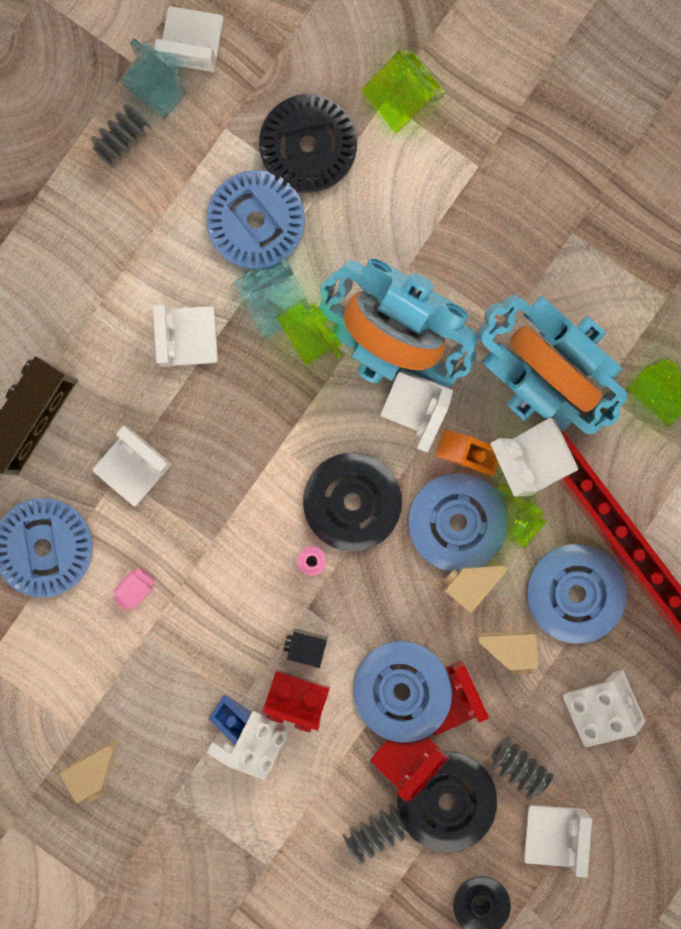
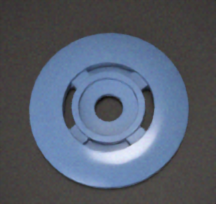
(238, 240)
(451, 496)
(69, 542)
(550, 588)
(429, 690)

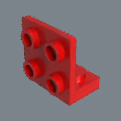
(465, 699)
(295, 701)
(409, 764)

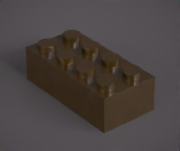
(30, 411)

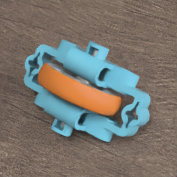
(397, 323)
(543, 375)

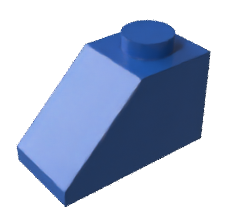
(230, 718)

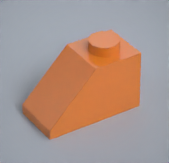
(467, 452)

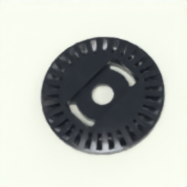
(303, 117)
(336, 523)
(466, 821)

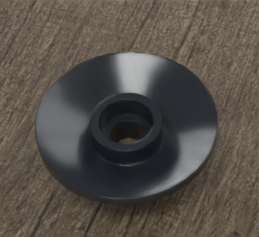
(488, 916)

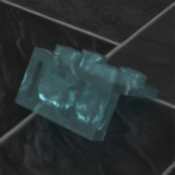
(153, 80)
(269, 293)

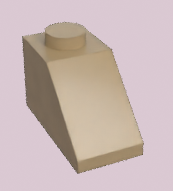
(472, 584)
(513, 649)
(90, 773)

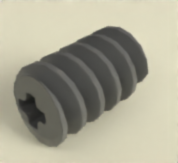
(119, 135)
(520, 767)
(375, 835)

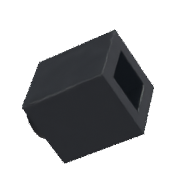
(305, 647)

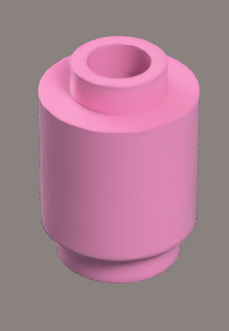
(316, 551)
(133, 588)

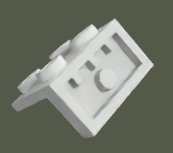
(190, 39)
(185, 335)
(417, 405)
(534, 458)
(131, 466)
(605, 710)
(255, 747)
(558, 837)

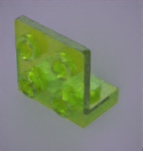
(402, 89)
(306, 331)
(659, 389)
(522, 530)

